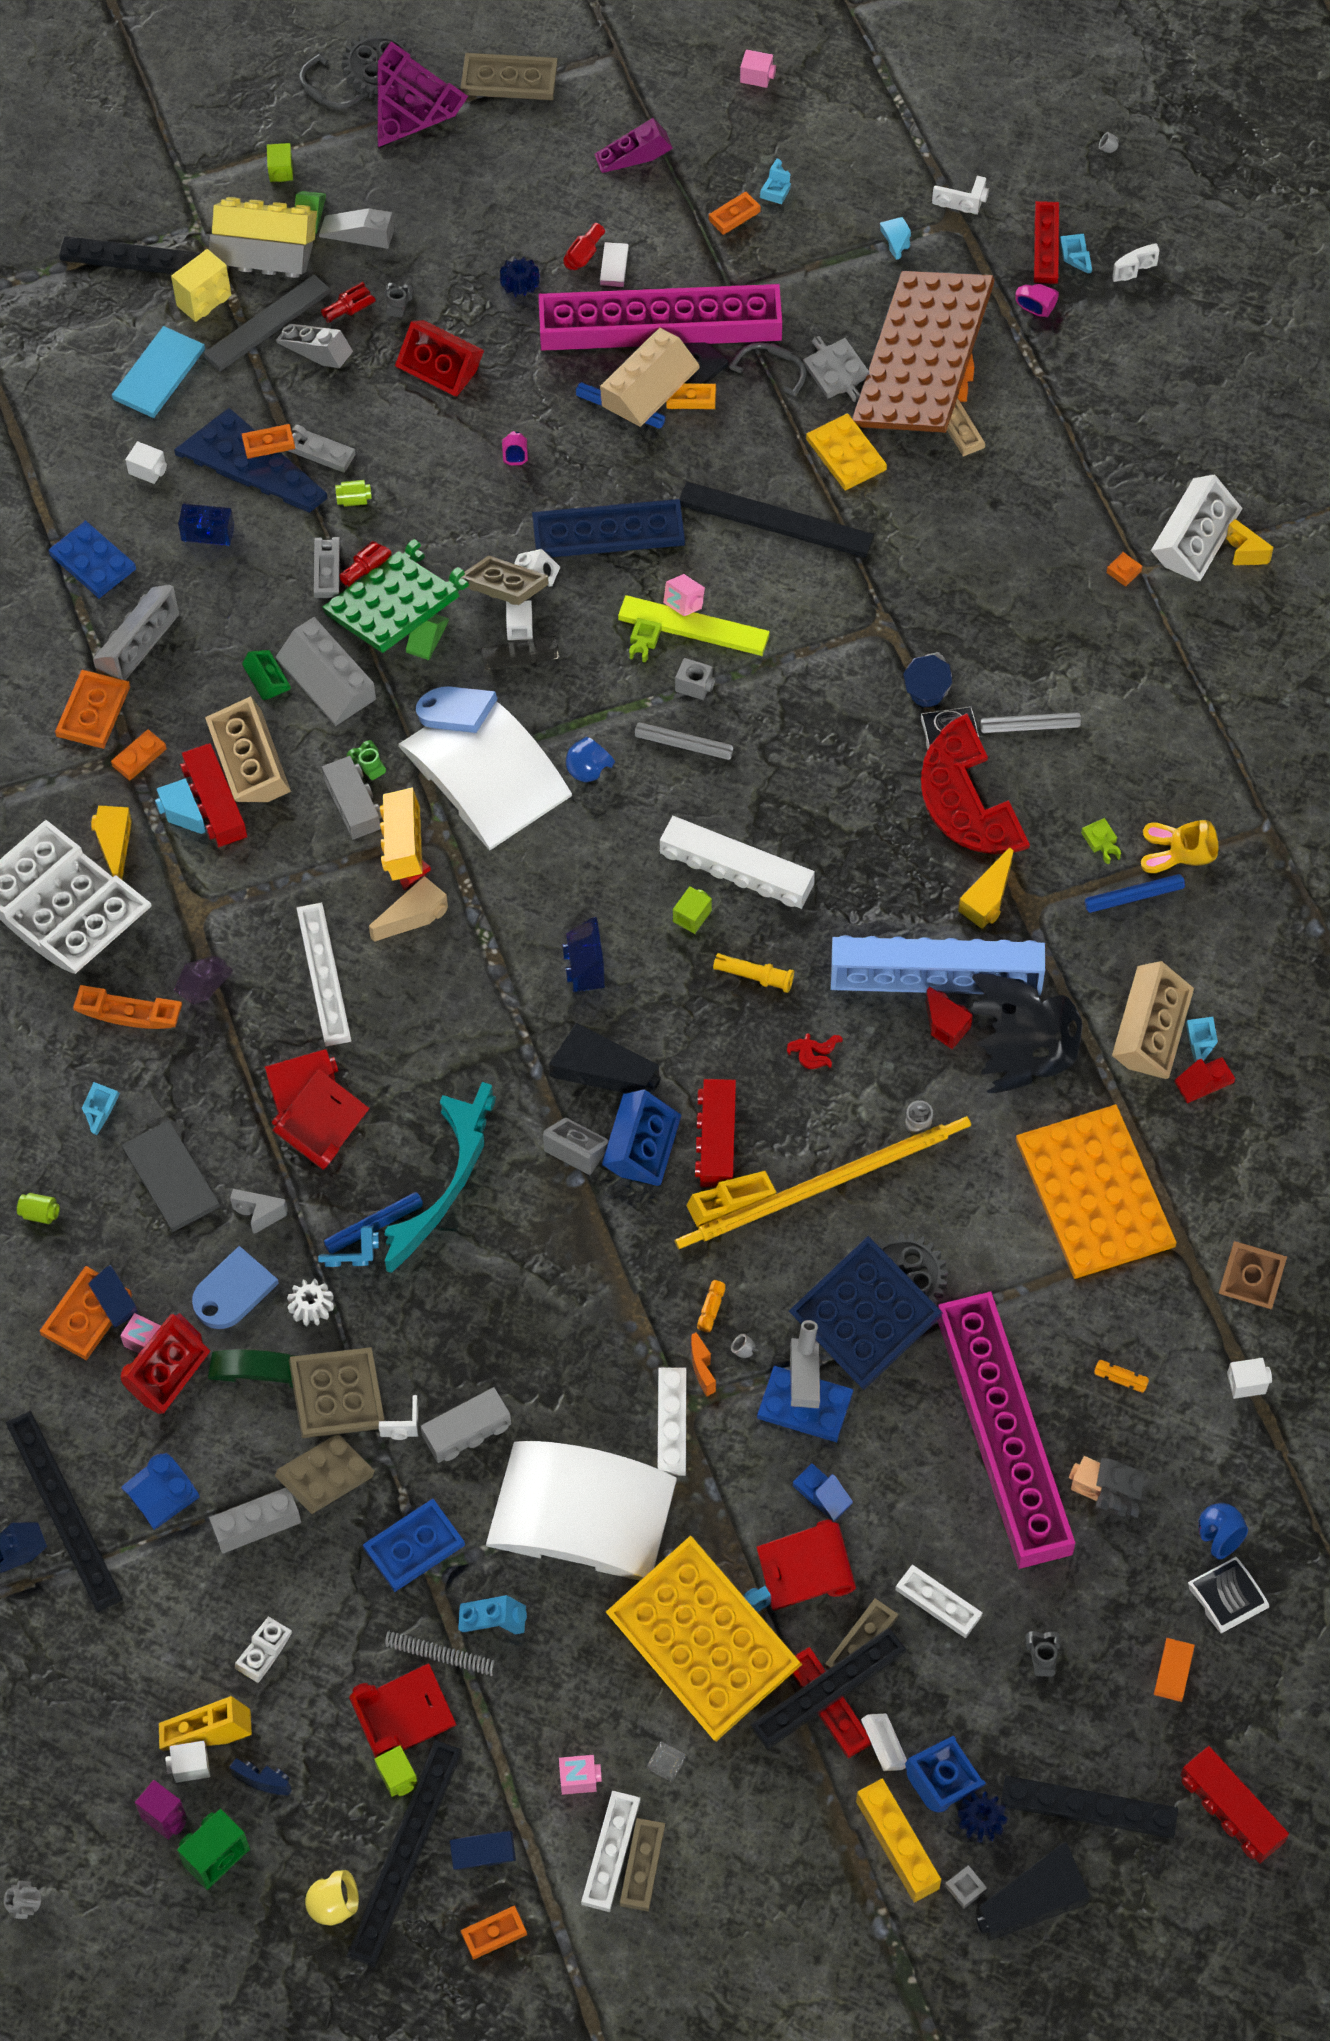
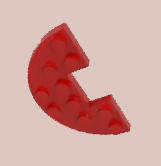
(953, 799)

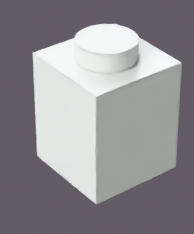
(146, 462)
(519, 621)
(1249, 1378)
(188, 1761)

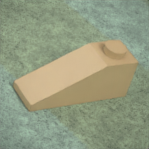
(413, 910)

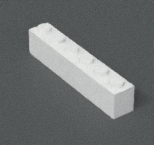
(737, 862)

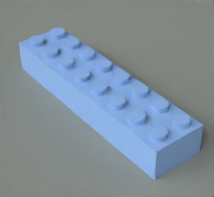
(925, 963)

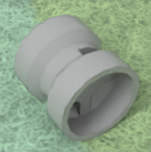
(920, 1112)

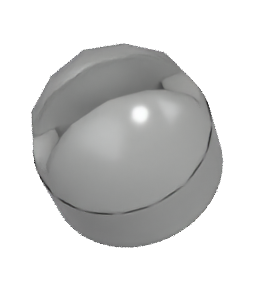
(1108, 143)
(743, 1346)

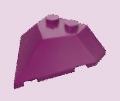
(411, 96)

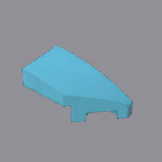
(1201, 1036)

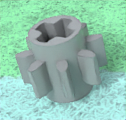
(22, 1899)

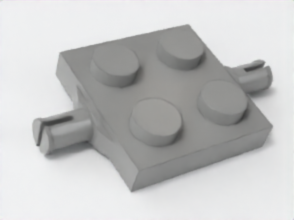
(836, 368)

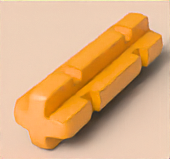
(711, 1306)
(1121, 1376)

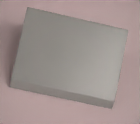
(575, 1145)

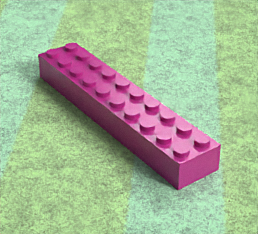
(633, 316)
(1005, 1430)

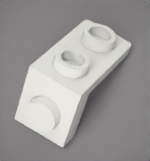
(961, 200)

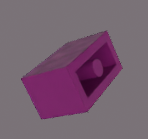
(161, 1810)

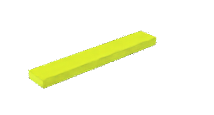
(696, 626)

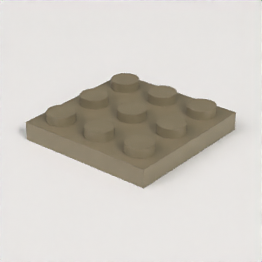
(336, 1392)

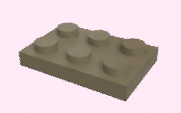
(504, 580)
(324, 1473)

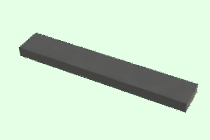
(266, 323)

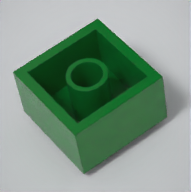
(213, 1848)

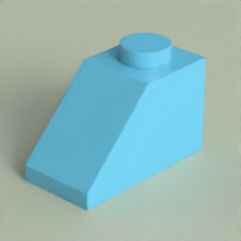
(180, 806)

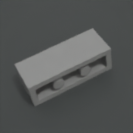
(352, 797)
(466, 1425)
(255, 1520)

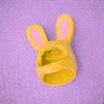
(1190, 845)

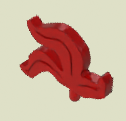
(806, 1055)

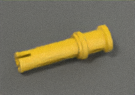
(765, 974)

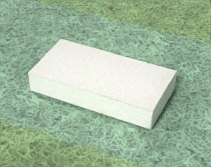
(614, 264)
(884, 1742)

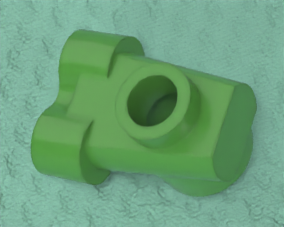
(368, 759)

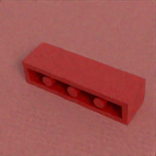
(213, 794)
(717, 1132)
(1234, 1805)

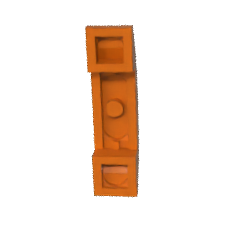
(127, 1011)

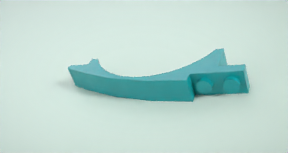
(468, 1125)

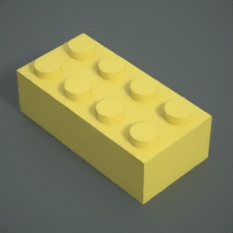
(264, 221)

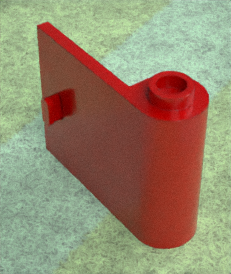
(320, 1119)
(809, 1565)
(400, 1712)

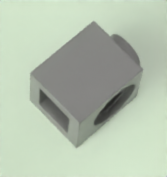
(694, 670)

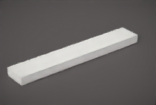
(323, 974)

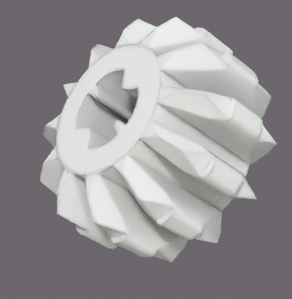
(310, 1292)

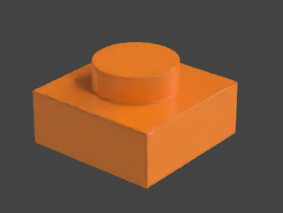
(1124, 569)

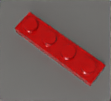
(1046, 242)
(837, 1717)

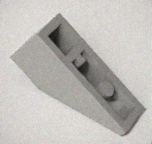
(360, 226)

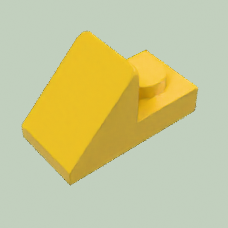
(1251, 547)

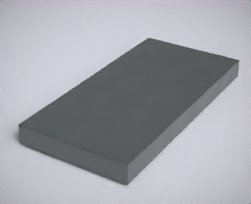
(170, 1176)

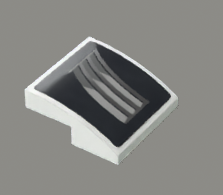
(1228, 1595)

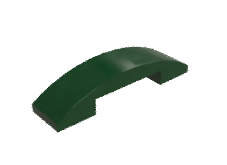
(250, 1364)

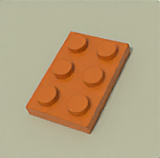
(92, 709)
(79, 1318)

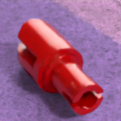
(583, 248)
(349, 302)
(364, 561)

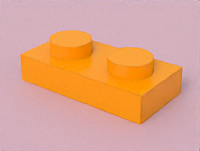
(693, 397)

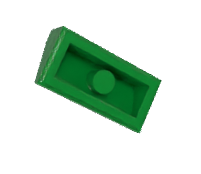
(265, 674)

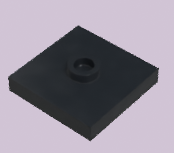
(709, 361)

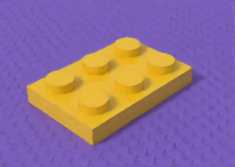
(846, 451)

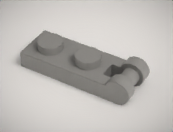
(321, 449)
(326, 568)

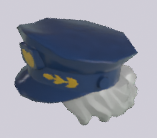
(928, 679)

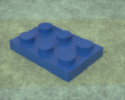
(92, 559)
(820, 1422)
(413, 1545)

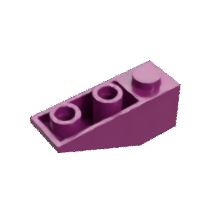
(635, 147)

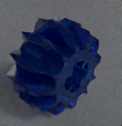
(519, 276)
(987, 1807)

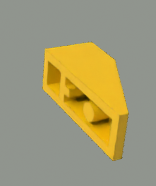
(113, 833)
(984, 897)
(214, 1724)

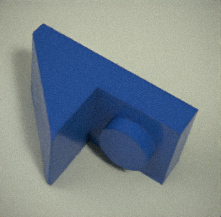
(823, 1492)

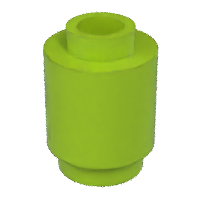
(353, 493)
(38, 1208)

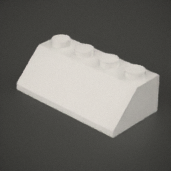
(1197, 528)

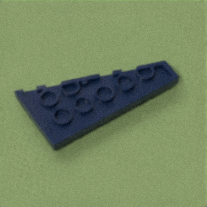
(222, 449)

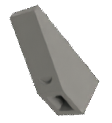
(318, 344)

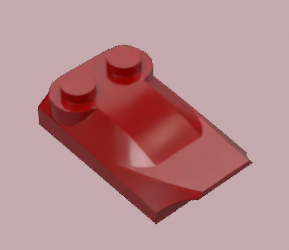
(165, 1364)

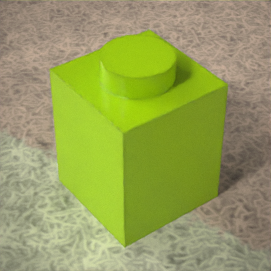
(279, 162)
(692, 909)
(396, 1772)

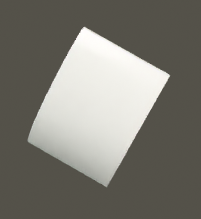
(491, 776)
(63, 899)
(582, 1508)

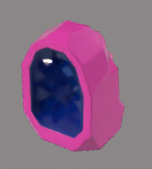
(1037, 299)
(515, 449)

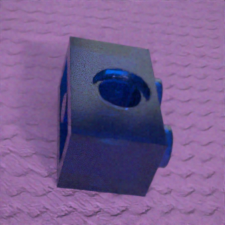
(206, 524)

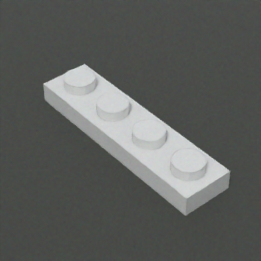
(672, 1421)
(611, 1851)

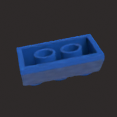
(641, 1138)

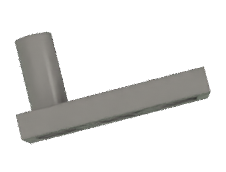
(805, 1367)

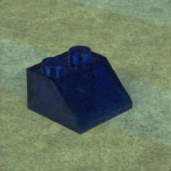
(584, 957)

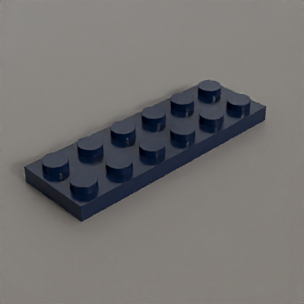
(609, 528)

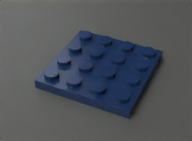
(866, 1312)

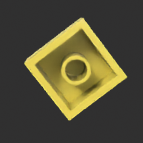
(201, 285)

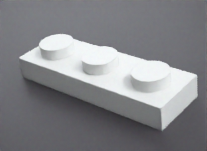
(939, 1601)

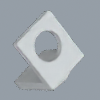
(535, 560)
(401, 1429)

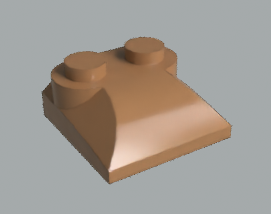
(1252, 1275)

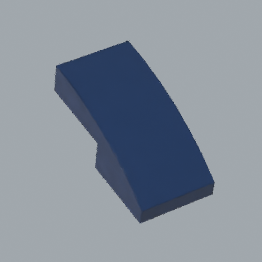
(267, 1781)
(482, 1850)

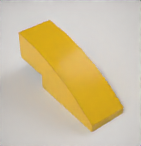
(729, 1197)

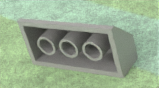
(261, 254)
(137, 633)
(326, 672)

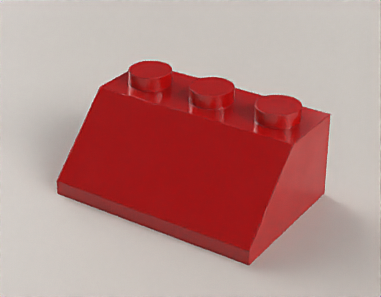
(438, 357)

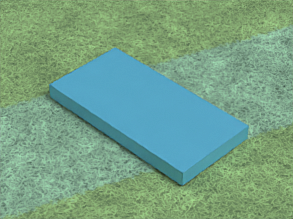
(158, 372)

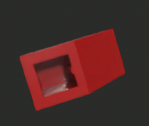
(946, 1019)

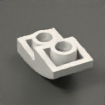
(1128, 265)
(263, 1650)

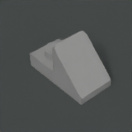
(264, 1208)

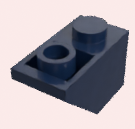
(20, 1544)

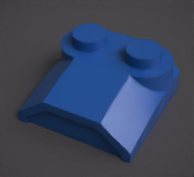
(160, 1490)
(942, 1775)

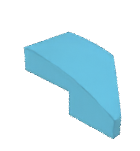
(777, 184)
(897, 234)
(1075, 252)
(99, 1106)

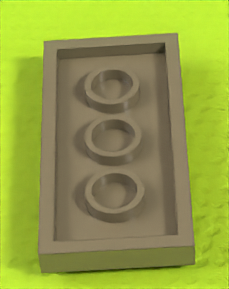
(509, 76)

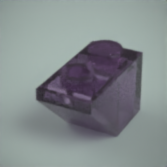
(202, 979)

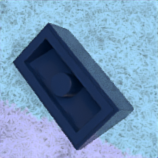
(113, 1296)

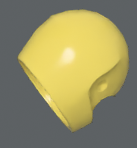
(326, 1902)

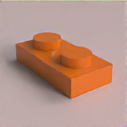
(734, 213)
(268, 441)
(138, 755)
(493, 1932)

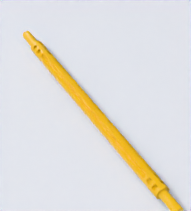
(822, 1182)

